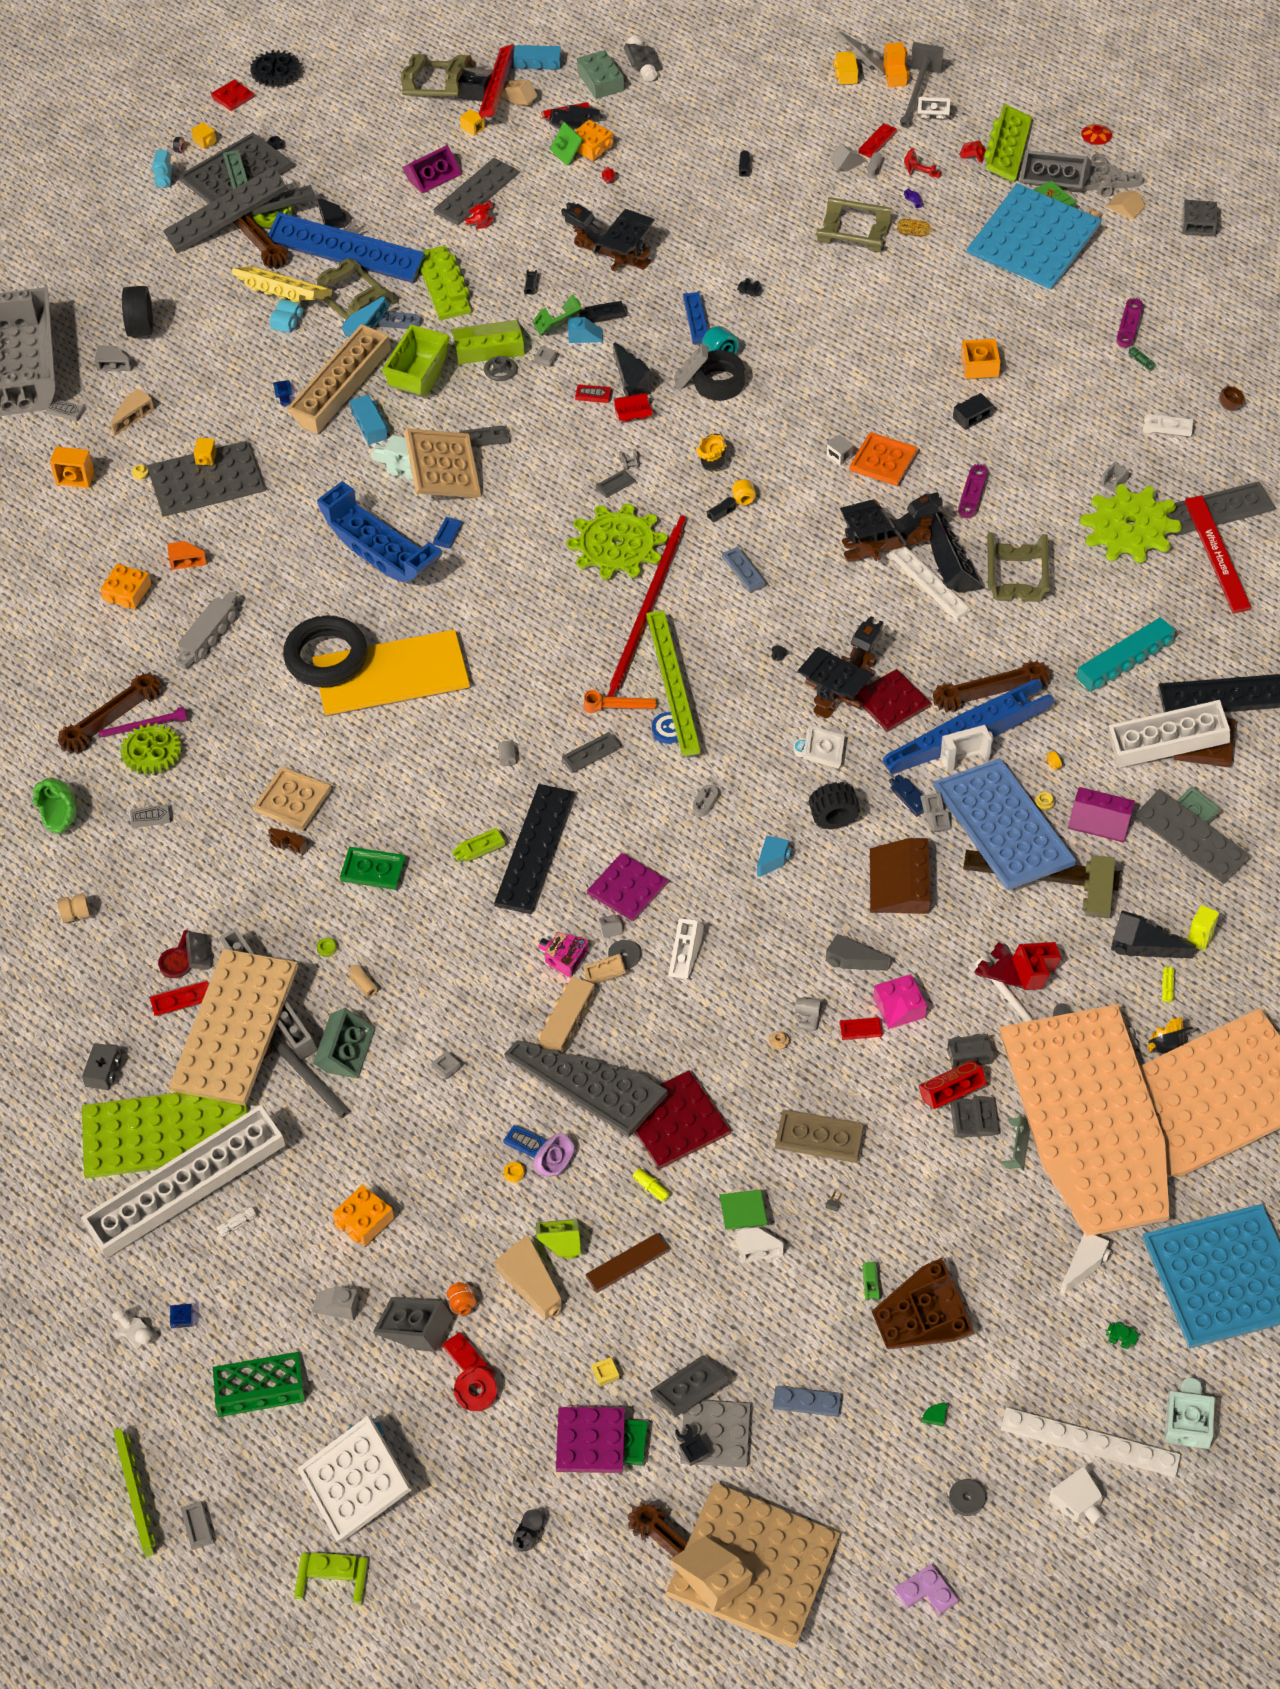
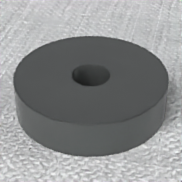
(627, 947)
(963, 1506)

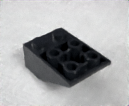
(473, 83)

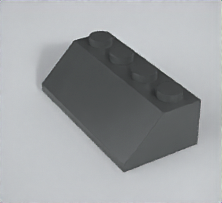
(1062, 169)

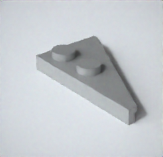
(864, 53)

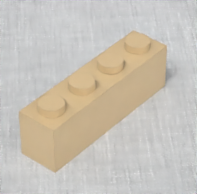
(566, 1015)

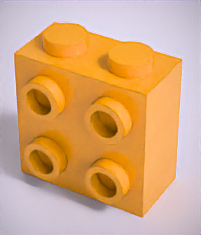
(595, 140)
(125, 586)
(363, 1215)

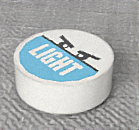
(799, 747)

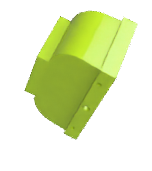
(417, 360)

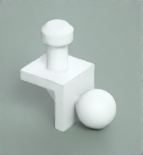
(132, 1328)

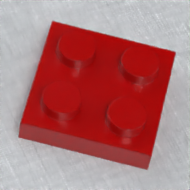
(232, 95)

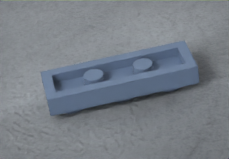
(743, 569)
(806, 1401)

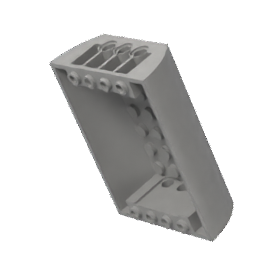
(28, 370)

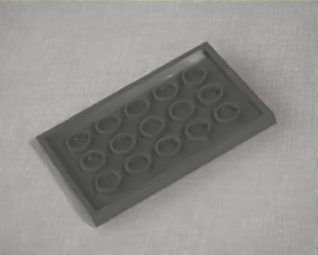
(211, 177)
(187, 486)

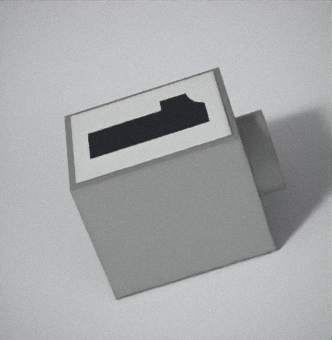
(839, 449)

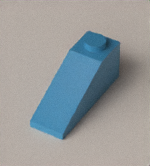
(366, 316)

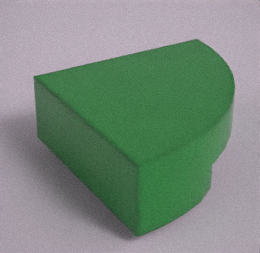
(935, 1414)

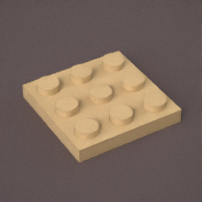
(292, 798)

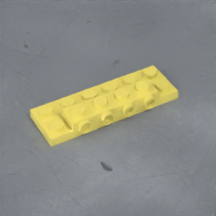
(280, 284)

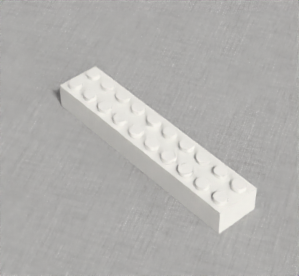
(183, 1181)

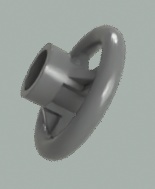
(500, 366)

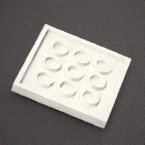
(354, 1479)

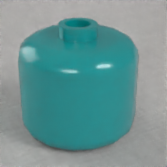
(721, 339)

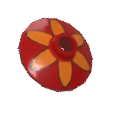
(1096, 134)

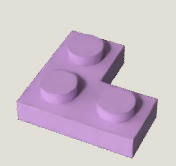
(926, 1584)

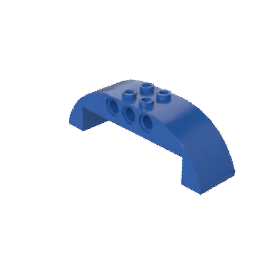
(372, 538)

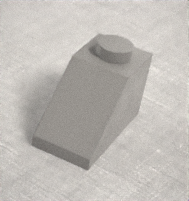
(846, 158)
(111, 359)
(337, 1302)

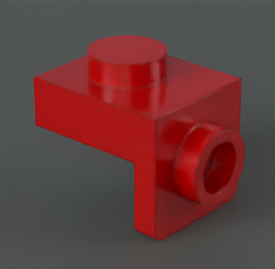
(973, 149)

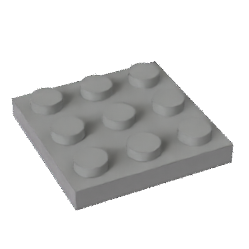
(723, 1431)

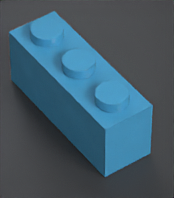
(537, 57)
(369, 419)

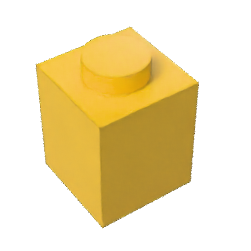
(472, 122)
(203, 135)

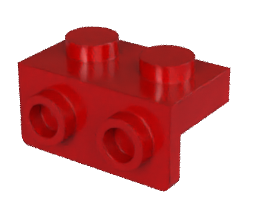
(632, 407)

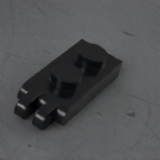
(603, 311)

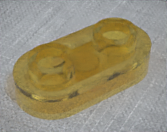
(913, 227)

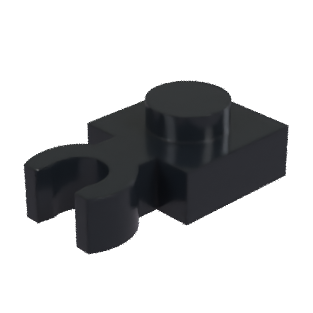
(692, 1447)

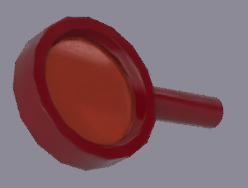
(174, 961)

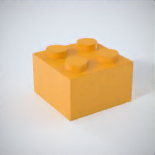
(980, 358)
(72, 467)

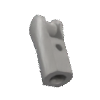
(874, 165)

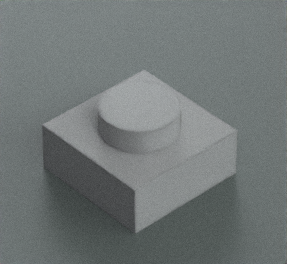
(545, 356)
(445, 1065)

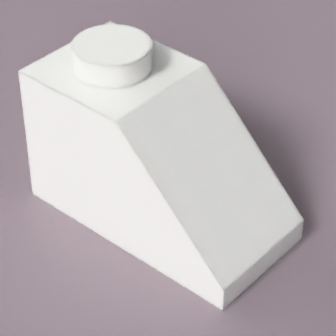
(757, 1244)

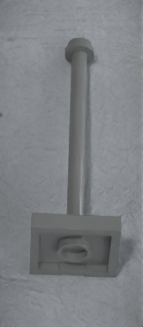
(924, 58)

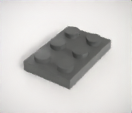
(689, 1386)

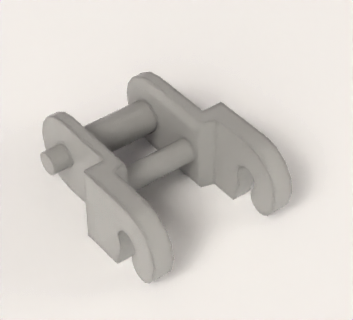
(635, 458)

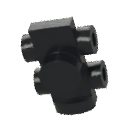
(750, 289)

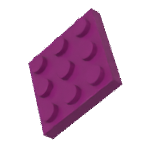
(627, 887)
(590, 1439)

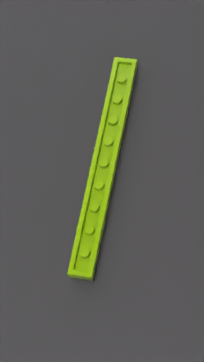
(673, 683)

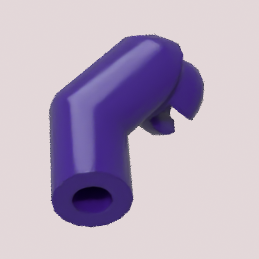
(913, 197)

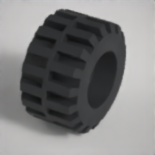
(834, 805)

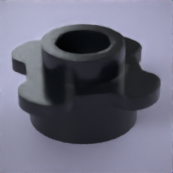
(275, 142)

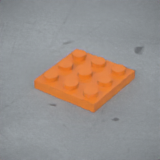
(883, 458)

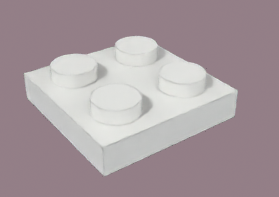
(823, 746)

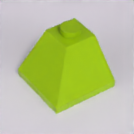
(560, 1237)

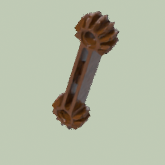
(271, 254)
(952, 696)
(77, 736)
(656, 1529)

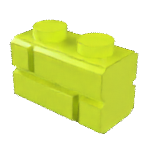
(1203, 927)

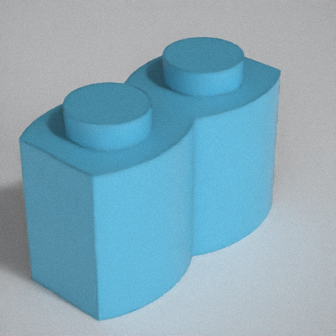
(162, 168)
(286, 315)

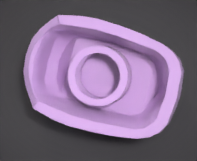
(553, 1155)

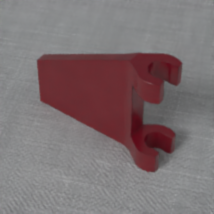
(1002, 970)

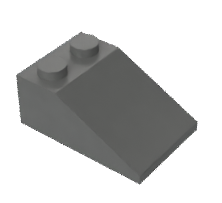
(414, 1323)

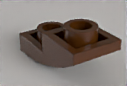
(285, 839)

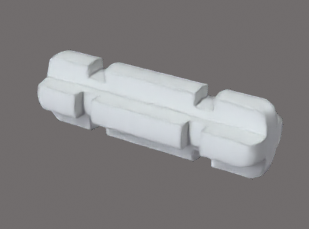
(236, 1221)

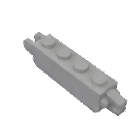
(206, 630)

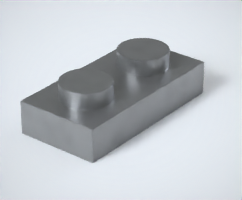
(197, 950)

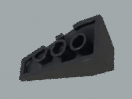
(1138, 938)

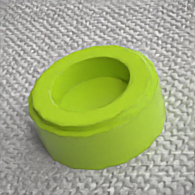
(326, 947)

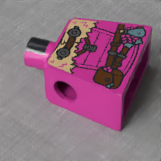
(564, 952)

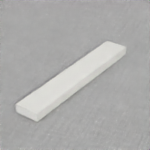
(930, 582)

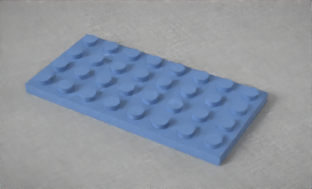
(1004, 824)

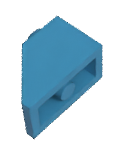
(583, 331)
(773, 855)

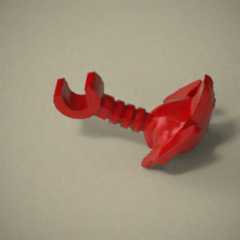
(911, 164)
(480, 215)

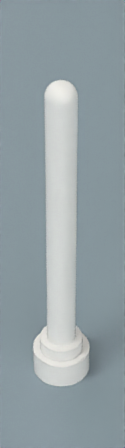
(1007, 993)

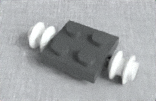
(642, 57)

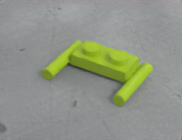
(332, 1567)

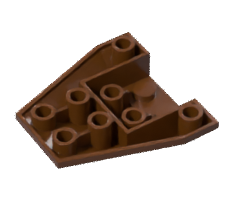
(923, 1310)

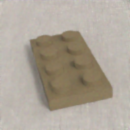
(819, 1136)

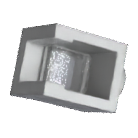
(1114, 476)

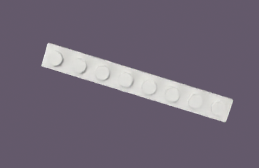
(1090, 1442)

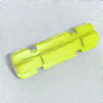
(1168, 984)

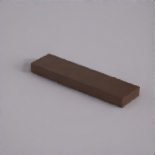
(626, 1263)

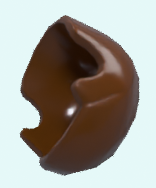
(1231, 398)

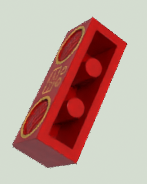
(952, 1084)

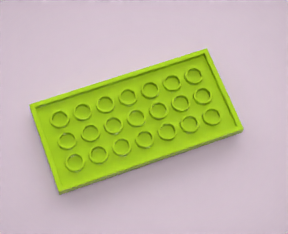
(149, 1131)

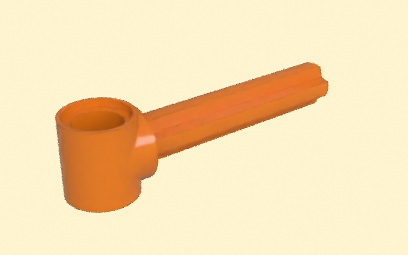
(615, 702)

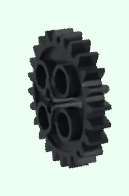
(285, 70)

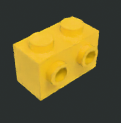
(846, 68)

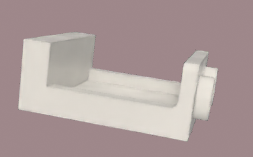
(965, 745)

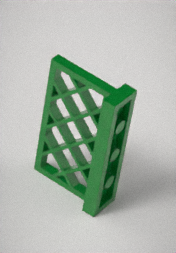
(259, 1397)

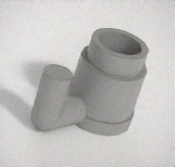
(808, 1007)

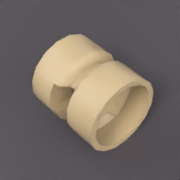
(71, 908)

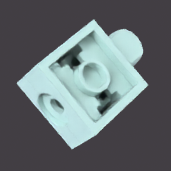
(395, 456)
(1188, 1416)

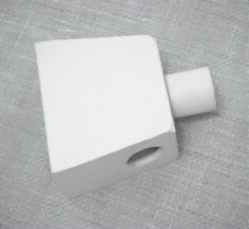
(1078, 1497)

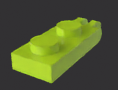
(478, 846)

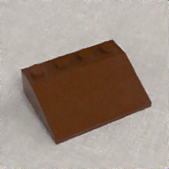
(900, 877)

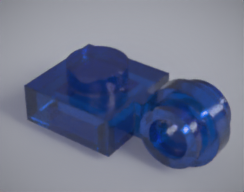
(283, 391)

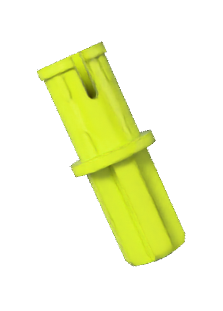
(651, 1184)

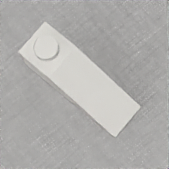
(685, 948)
(1087, 1259)

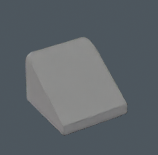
(611, 926)

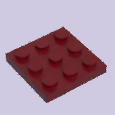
(892, 700)

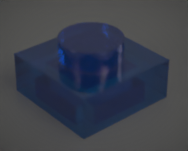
(181, 1316)

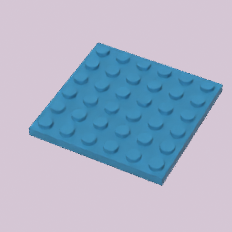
(1034, 236)
(1219, 1274)

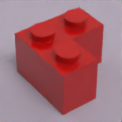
(1035, 962)

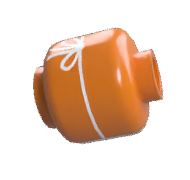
(460, 1298)

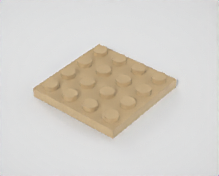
(442, 463)

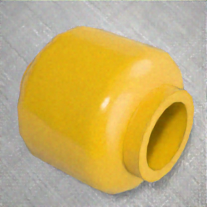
(743, 492)

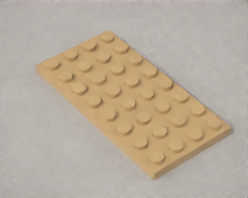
(233, 1027)

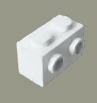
(933, 107)

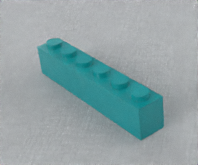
(1125, 654)

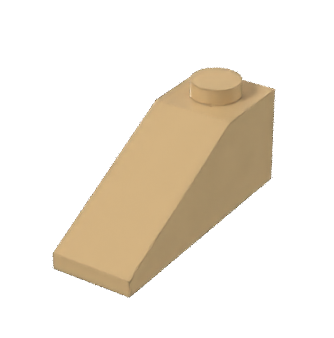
(519, 92)
(131, 410)

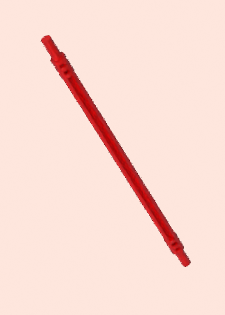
(646, 607)

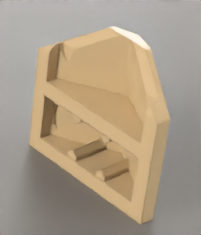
(1127, 204)

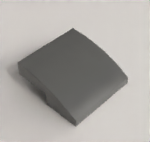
(974, 1117)

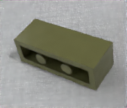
(1099, 886)

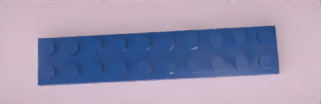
(339, 245)

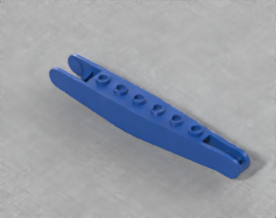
(996, 714)

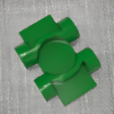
(1122, 1333)

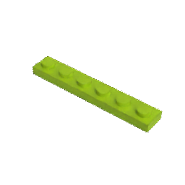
(137, 1500)

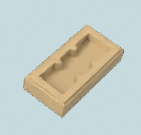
(604, 969)

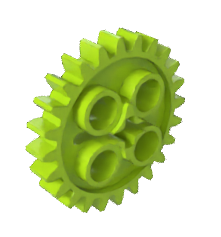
(150, 749)

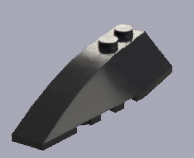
(949, 556)

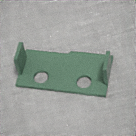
(1021, 1142)

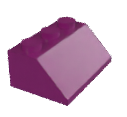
(432, 169)
(1101, 814)

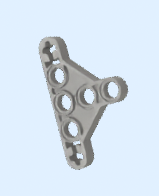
(1110, 175)

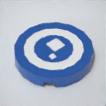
(663, 728)

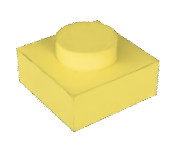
(605, 1371)

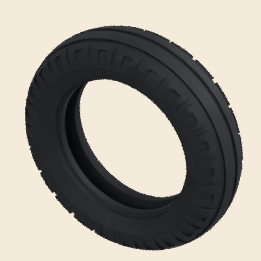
(331, 675)

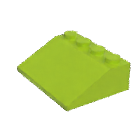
(487, 341)

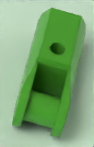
(870, 1279)

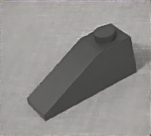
(852, 955)

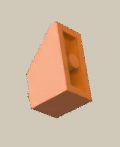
(185, 555)

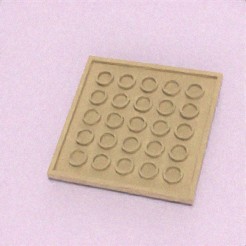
(780, 1551)

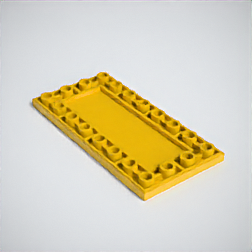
(397, 672)

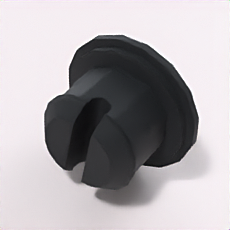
(778, 652)

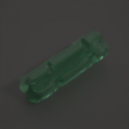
(1141, 358)

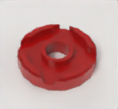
(488, 1386)

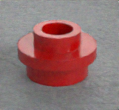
(608, 175)

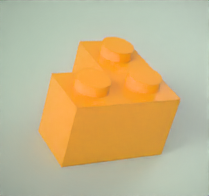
(895, 64)

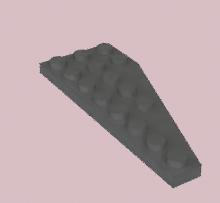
(606, 1091)

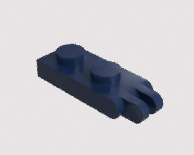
(907, 794)

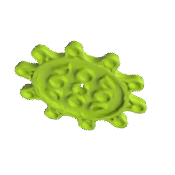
(600, 533)
(1121, 537)

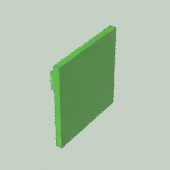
(566, 144)
(743, 1209)

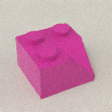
(899, 1001)

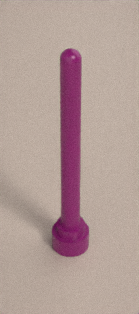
(178, 715)

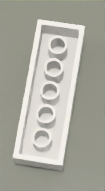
(1169, 733)

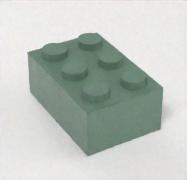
(600, 74)

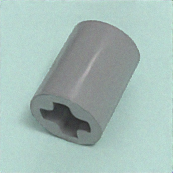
(506, 753)

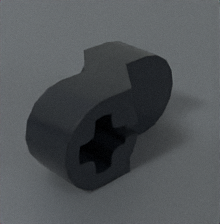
(524, 1540)

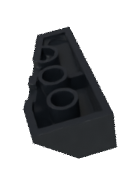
(632, 371)

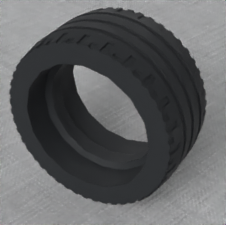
(137, 311)
(720, 389)

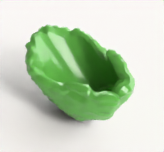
(55, 804)

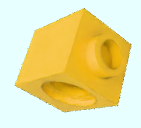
(205, 451)

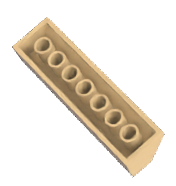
(339, 378)

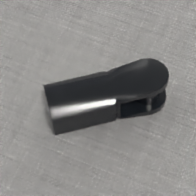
(744, 164)
(530, 282)
(720, 510)

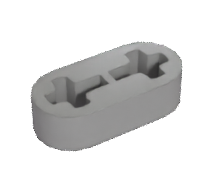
(708, 802)

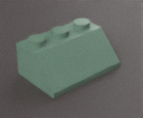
(344, 1044)

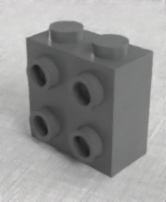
(1199, 217)

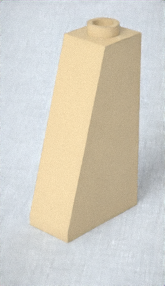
(528, 1276)

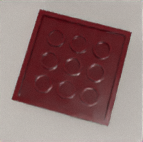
(681, 1122)

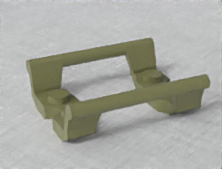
(453, 73)
(832, 223)
(346, 269)
(1024, 553)

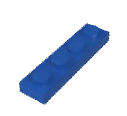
(695, 316)

